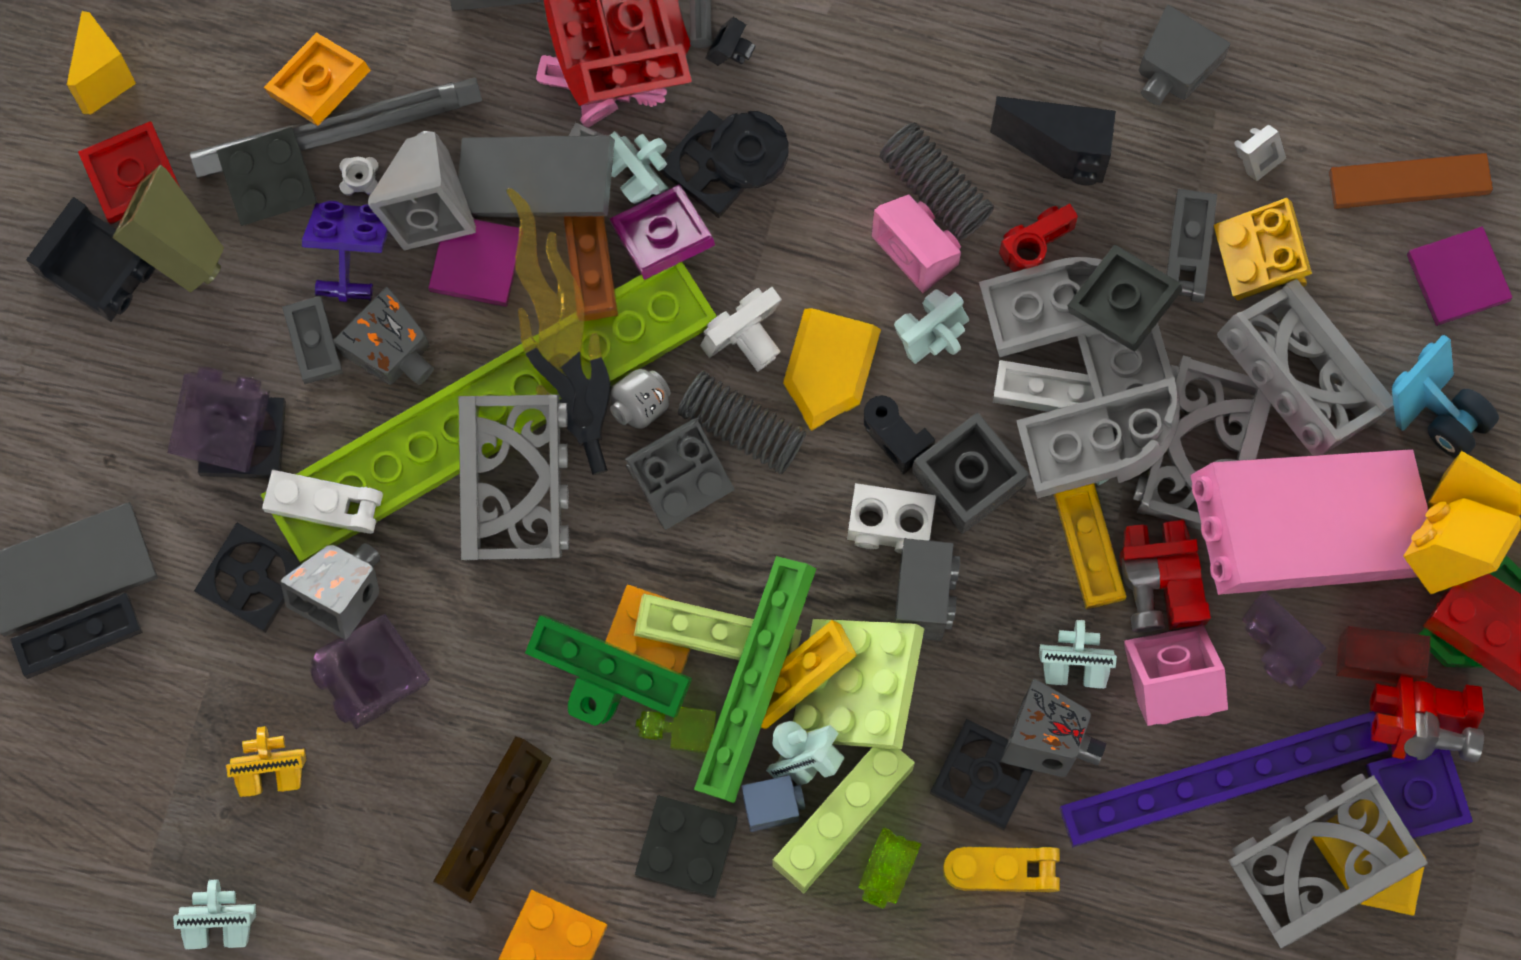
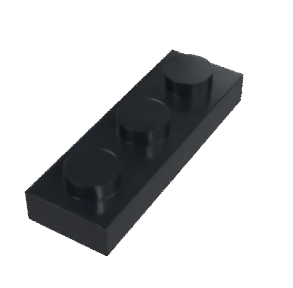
(76, 635)

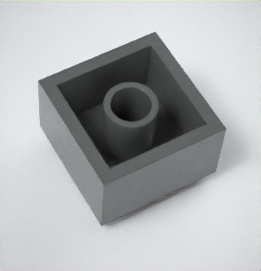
(970, 473)
(924, 585)

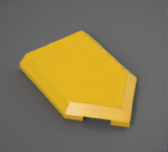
(829, 365)
(1398, 897)

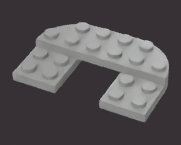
(1133, 391)

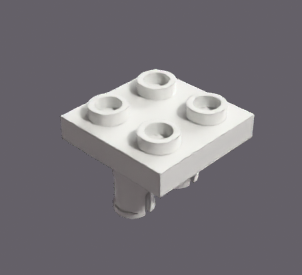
(745, 329)

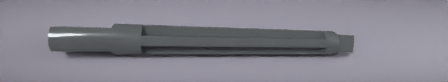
(359, 120)

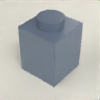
(772, 803)

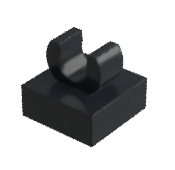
(730, 44)

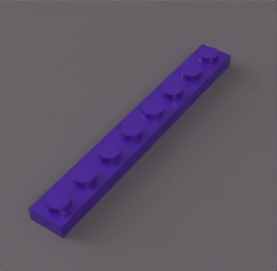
(1220, 780)

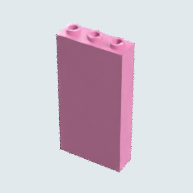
(1309, 519)

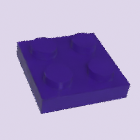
(1423, 792)

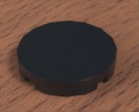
(749, 149)

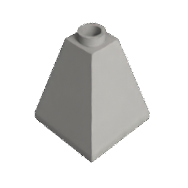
(422, 195)

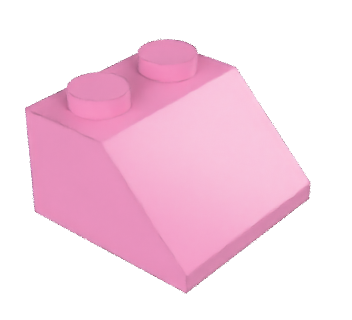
(914, 241)
(1176, 675)

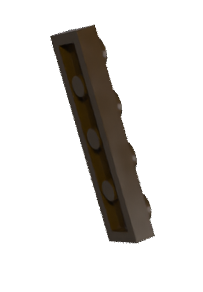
(492, 819)

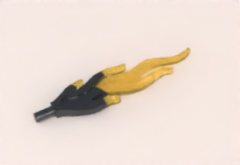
(560, 339)

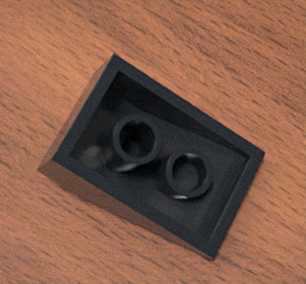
(1059, 136)

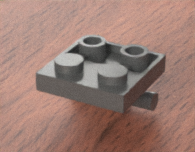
(679, 474)

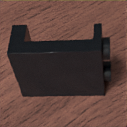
(88, 262)

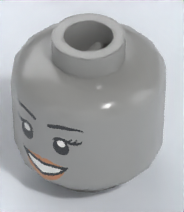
(639, 398)

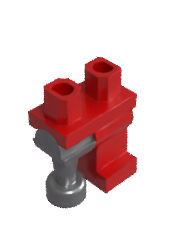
(1168, 567)
(1428, 719)

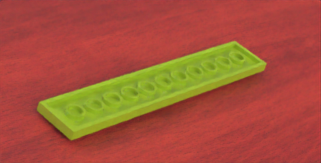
(422, 443)

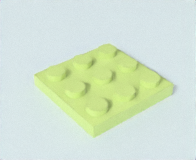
(873, 691)

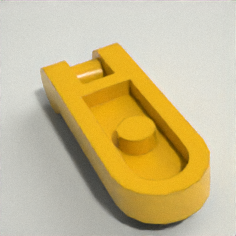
(1002, 869)

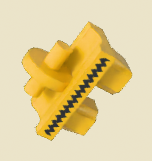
(248, 769)

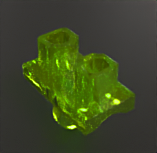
(888, 868)

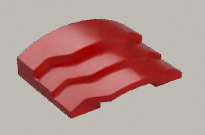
(618, 46)

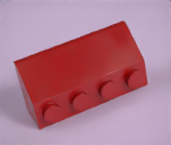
(1482, 623)

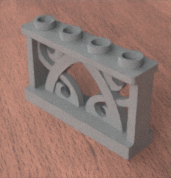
(1308, 333)
(1248, 413)
(478, 523)
(1304, 915)

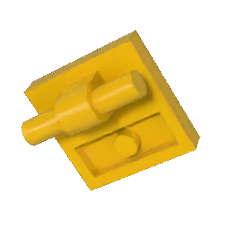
(1262, 249)

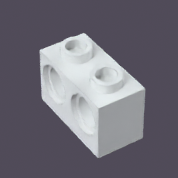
(892, 507)

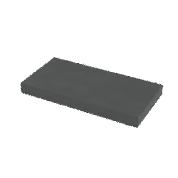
(548, 172)
(72, 568)

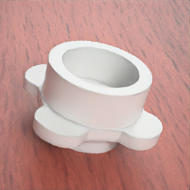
(351, 167)

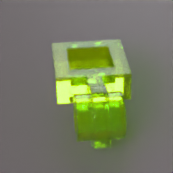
(689, 730)

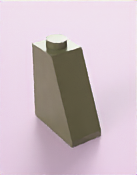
(169, 232)

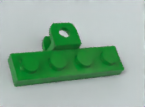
(605, 673)

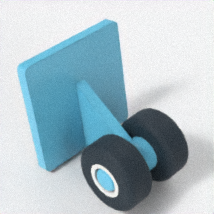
(1455, 418)

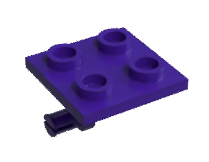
(346, 230)

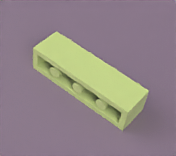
(842, 815)

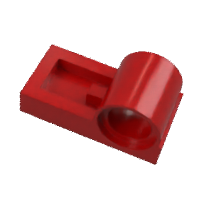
(1050, 226)

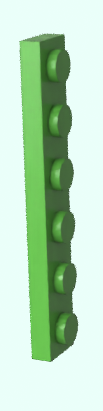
(755, 679)

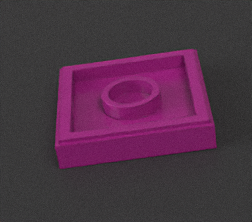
(662, 232)
(477, 264)
(1459, 276)

